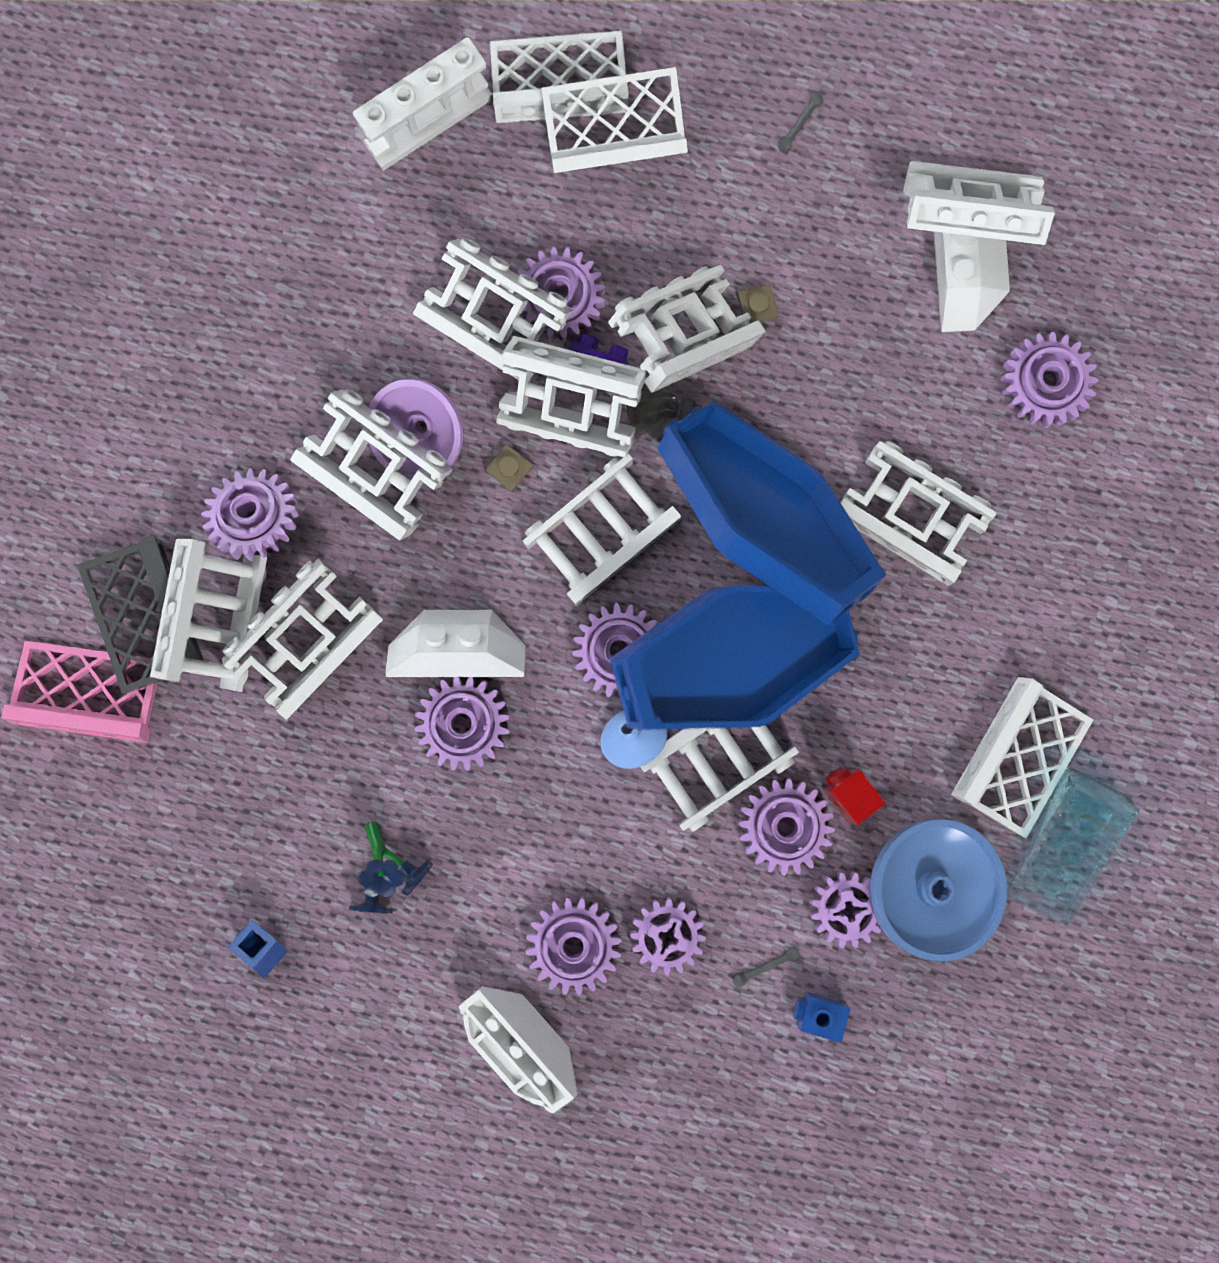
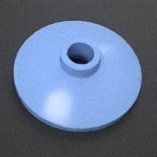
(630, 749)

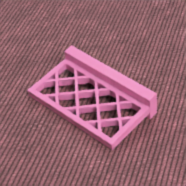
(69, 718)

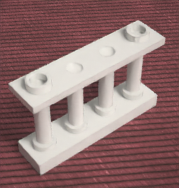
(633, 541)
(178, 607)
(686, 743)

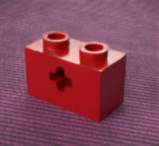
(852, 794)

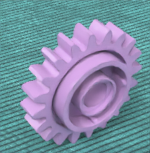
(576, 280)
(1034, 394)
(272, 516)
(599, 639)
(440, 723)
(807, 832)
(567, 967)

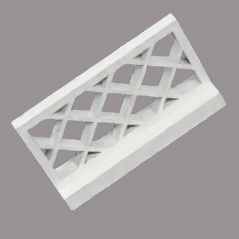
(527, 100)
(617, 151)
(998, 741)

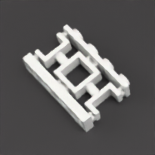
(424, 104)
(977, 203)
(473, 330)
(691, 353)
(575, 373)
(354, 483)
(900, 535)
(323, 657)

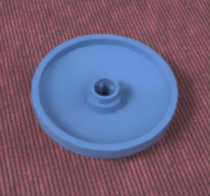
(938, 889)

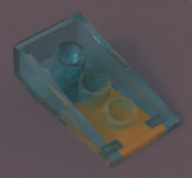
(1071, 844)

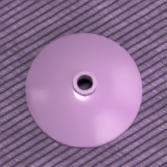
(416, 400)

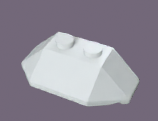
(969, 278)
(456, 646)
(520, 1047)

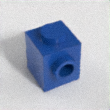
(257, 949)
(821, 1016)

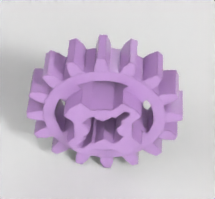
(829, 912)
(682, 943)

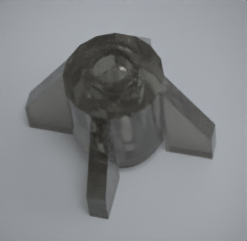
(653, 412)

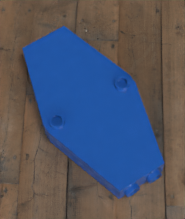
(770, 512)
(729, 661)

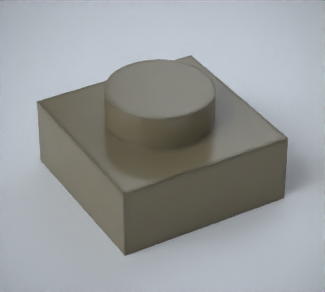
(758, 303)
(509, 468)

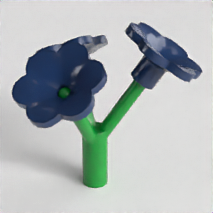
(384, 877)

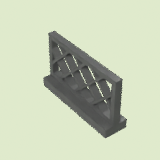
(158, 570)

